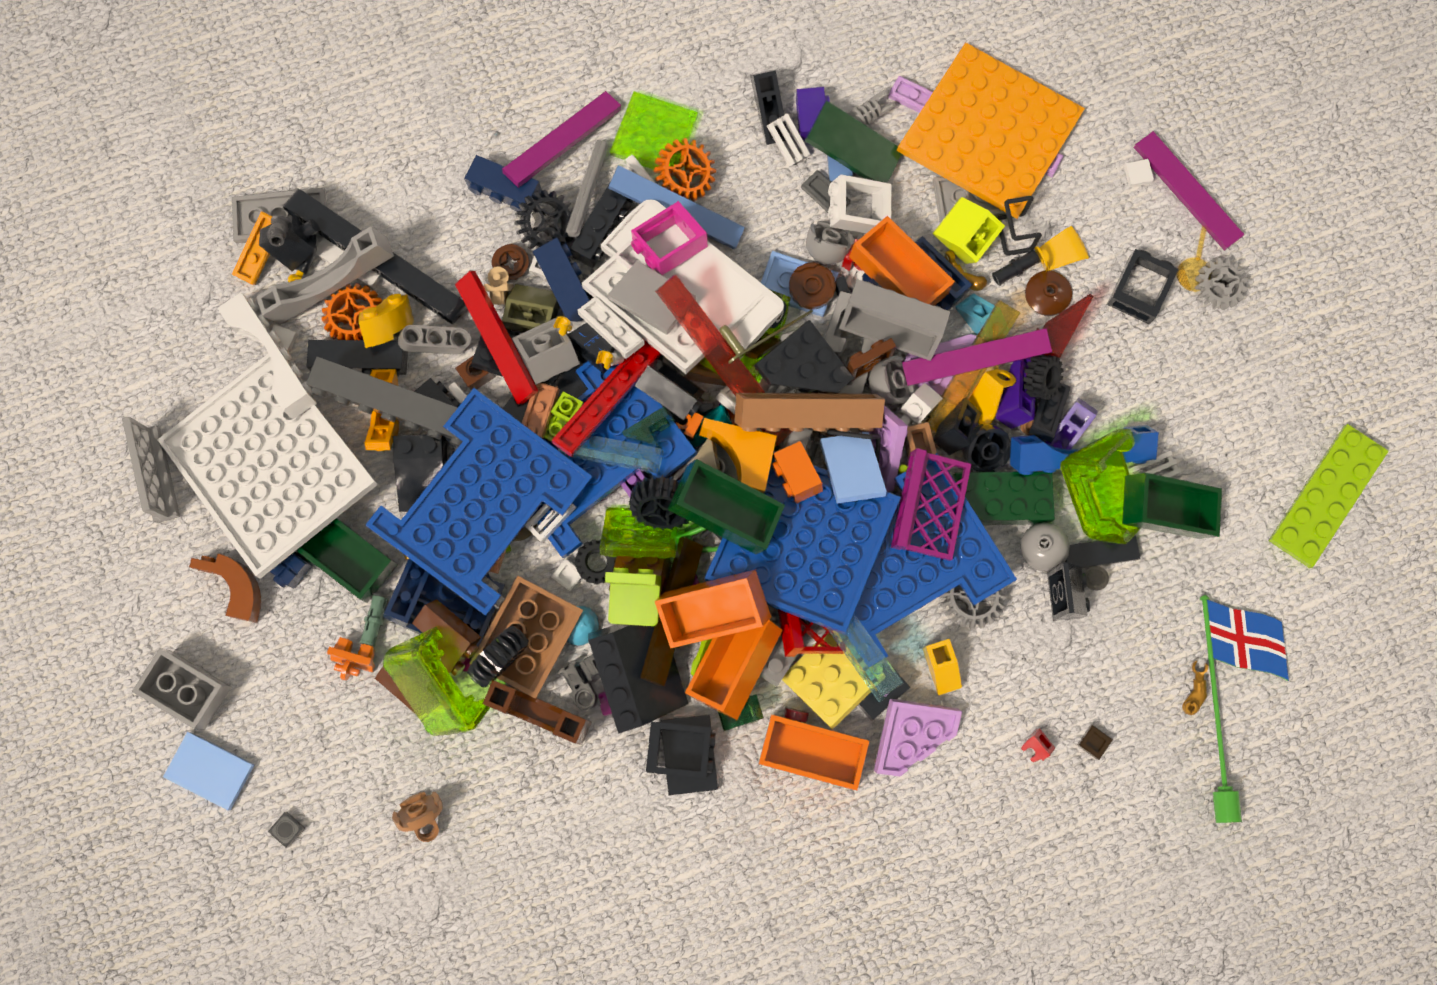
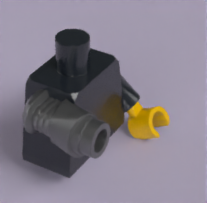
(291, 243)

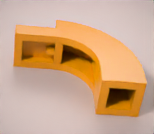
(382, 431)

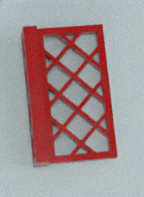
(793, 637)

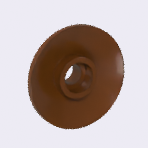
(1044, 302)

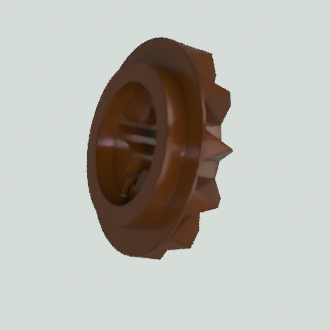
(517, 254)

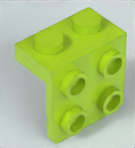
(633, 597)

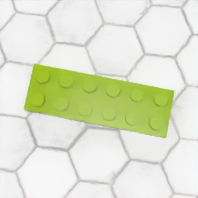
(1328, 496)

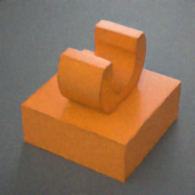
(692, 425)

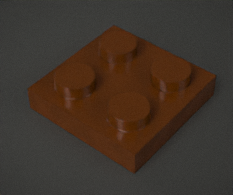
(864, 362)

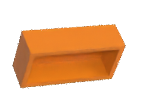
(900, 264)
(713, 609)
(733, 668)
(814, 752)

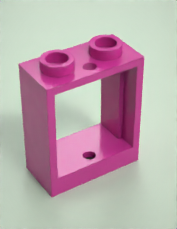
(657, 224)

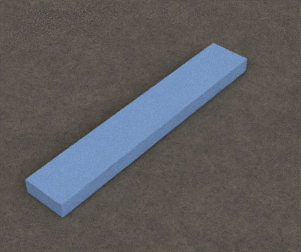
(641, 189)

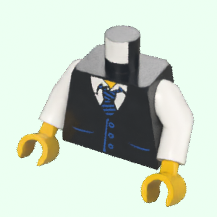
(589, 343)

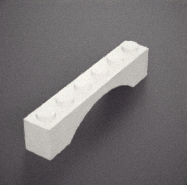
(288, 388)

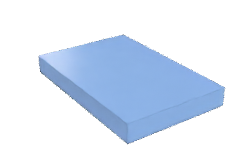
(778, 274)
(852, 468)
(208, 770)

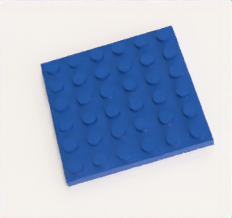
(816, 553)

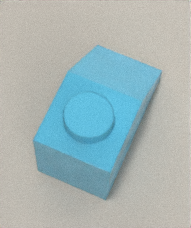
(975, 311)

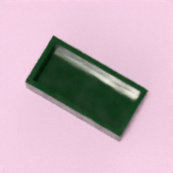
(1010, 497)
(1172, 506)
(726, 507)
(348, 559)

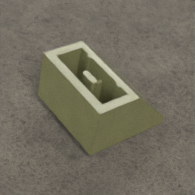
(529, 308)

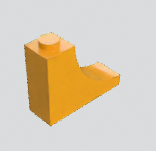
(748, 450)

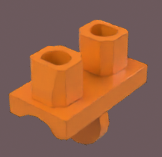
(342, 654)

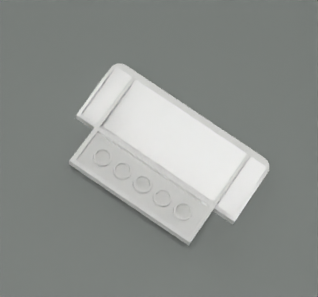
(720, 287)

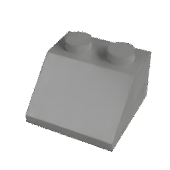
(545, 351)

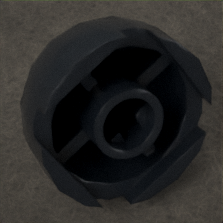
(988, 448)

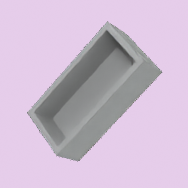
(886, 315)

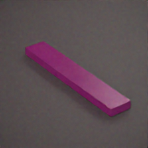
(561, 139)
(1189, 191)
(977, 357)

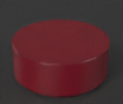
(796, 715)

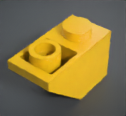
(943, 666)

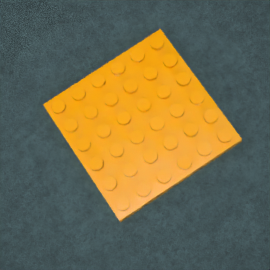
(990, 129)

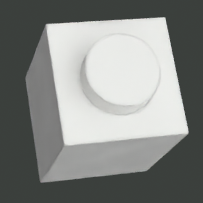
(921, 403)

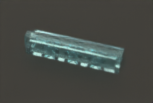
(620, 454)
(868, 660)

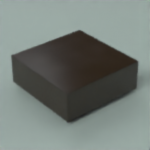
(1094, 742)

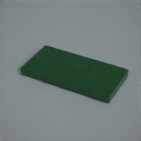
(853, 144)

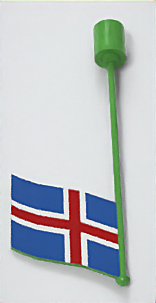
(1245, 642)

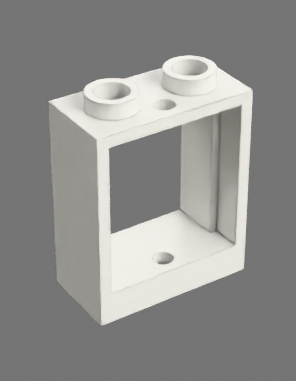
(880, 203)

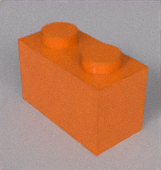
(798, 472)

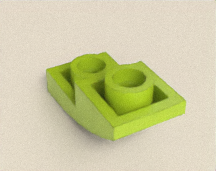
(562, 413)

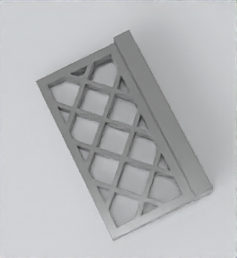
(151, 471)

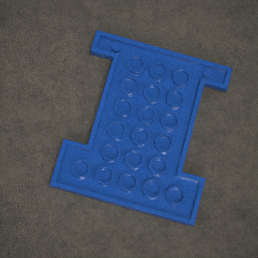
(606, 477)
(481, 499)
(909, 580)

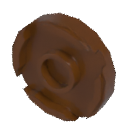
(812, 286)

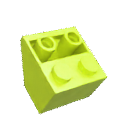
(968, 230)

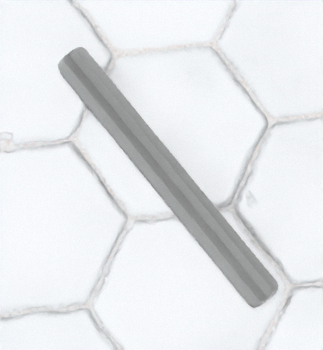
(587, 188)

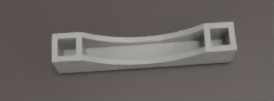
(362, 254)

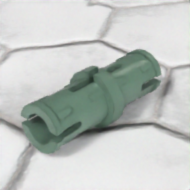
(373, 620)

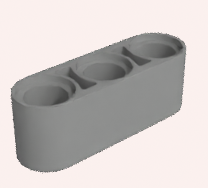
(444, 334)

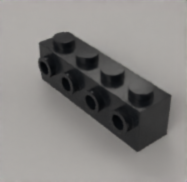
(605, 217)

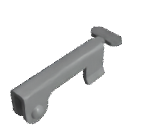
(836, 343)

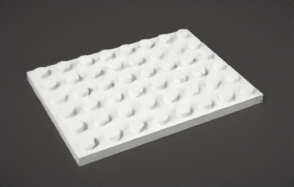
(262, 472)

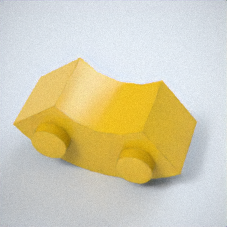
(386, 319)

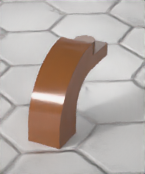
(243, 586)

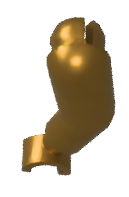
(977, 282)
(1199, 693)

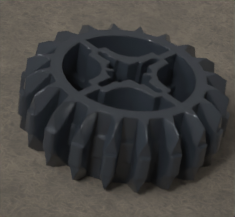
(532, 205)
(651, 502)
(497, 656)

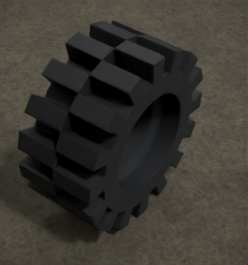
(1043, 376)
(582, 567)

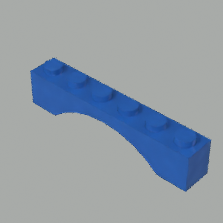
(1033, 454)

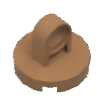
(418, 812)

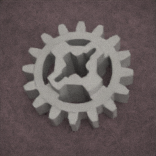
(1217, 292)

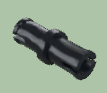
(1016, 267)

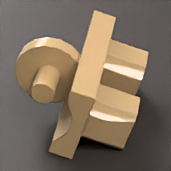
(498, 285)

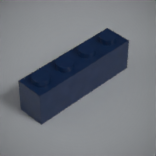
(563, 277)

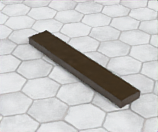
(681, 575)

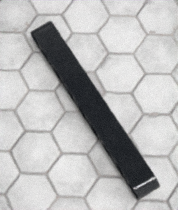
(394, 270)

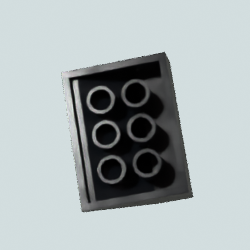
(620, 661)

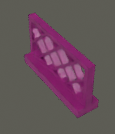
(910, 499)

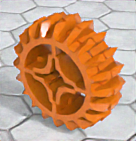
(703, 169)
(336, 315)

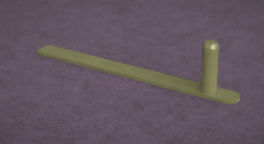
(738, 348)

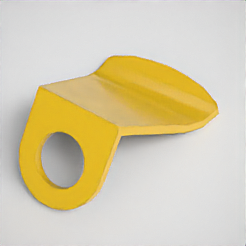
(1062, 250)
(989, 392)

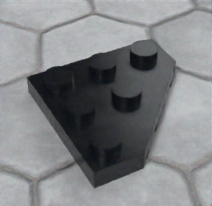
(804, 363)

